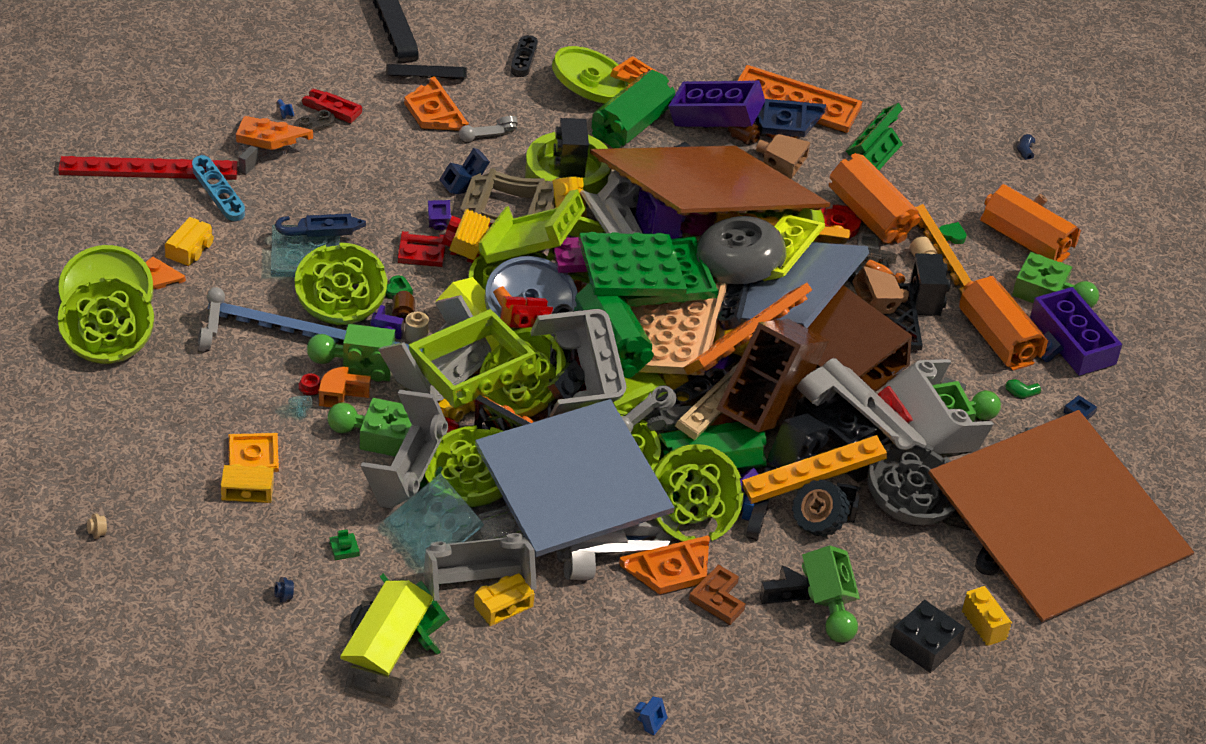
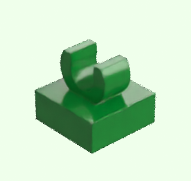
(344, 545)

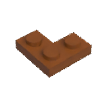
(714, 596)

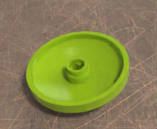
(587, 73)
(105, 260)

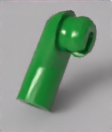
(1021, 390)

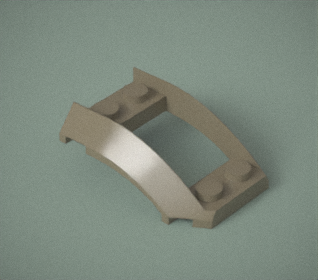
(481, 187)

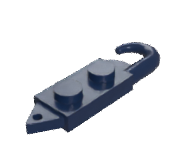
(322, 225)

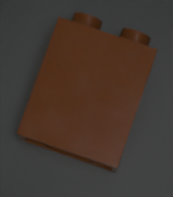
(862, 339)
(768, 374)

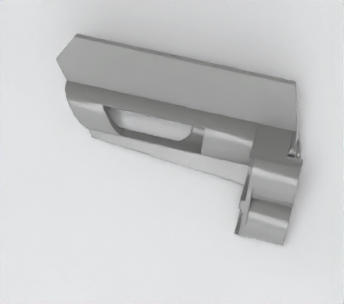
(613, 205)
(834, 378)
(580, 558)

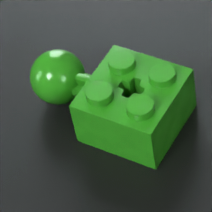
(1045, 276)
(358, 350)
(984, 404)
(381, 428)
(833, 586)

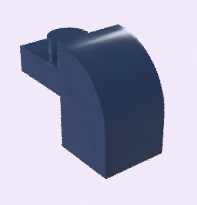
(458, 177)

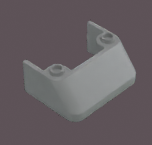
(598, 355)
(455, 365)
(940, 427)
(403, 478)
(478, 561)

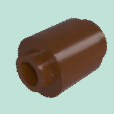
(745, 134)
(403, 304)

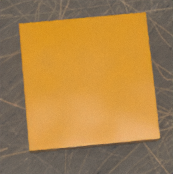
(254, 450)

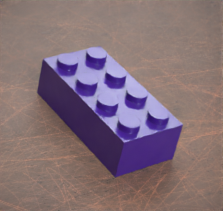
(717, 103)
(656, 217)
(1079, 330)

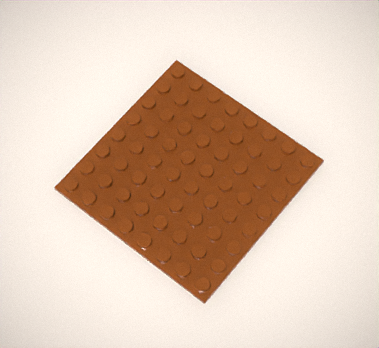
(709, 179)
(1060, 514)

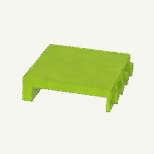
(531, 232)

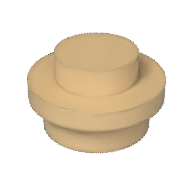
(97, 526)

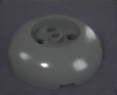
(741, 249)
(917, 497)

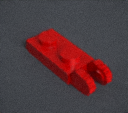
(340, 107)

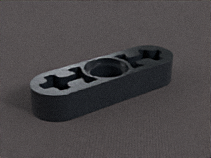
(522, 50)

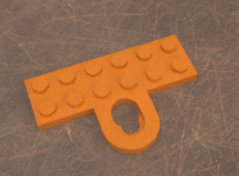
(839, 111)
(742, 334)

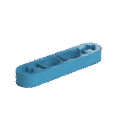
(215, 190)

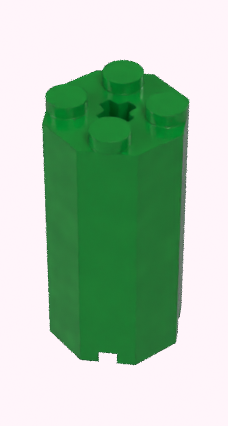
(632, 109)
(630, 338)
(734, 439)

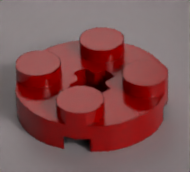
(844, 215)

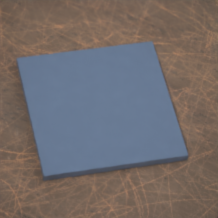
(822, 267)
(573, 477)

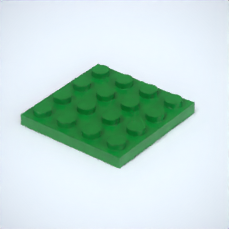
(632, 264)
(695, 274)

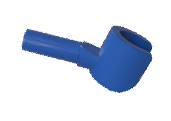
(286, 109)

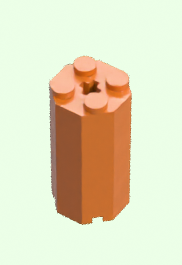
(874, 199)
(1029, 224)
(1002, 323)

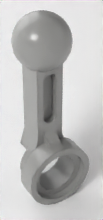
(507, 123)
(215, 297)
(650, 404)

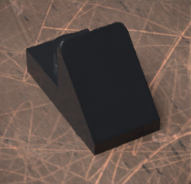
(788, 588)

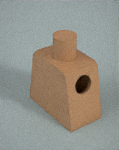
(784, 154)
(879, 290)

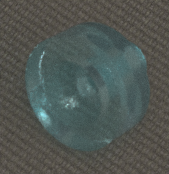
(300, 403)

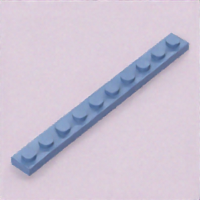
(287, 324)

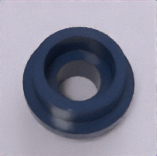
(284, 589)

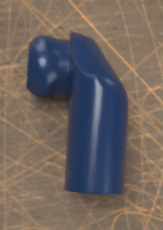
(1024, 144)

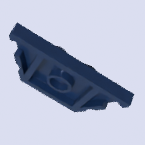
(788, 117)

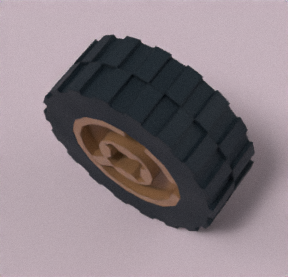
(831, 515)

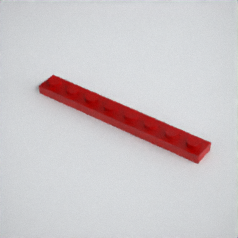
(139, 167)

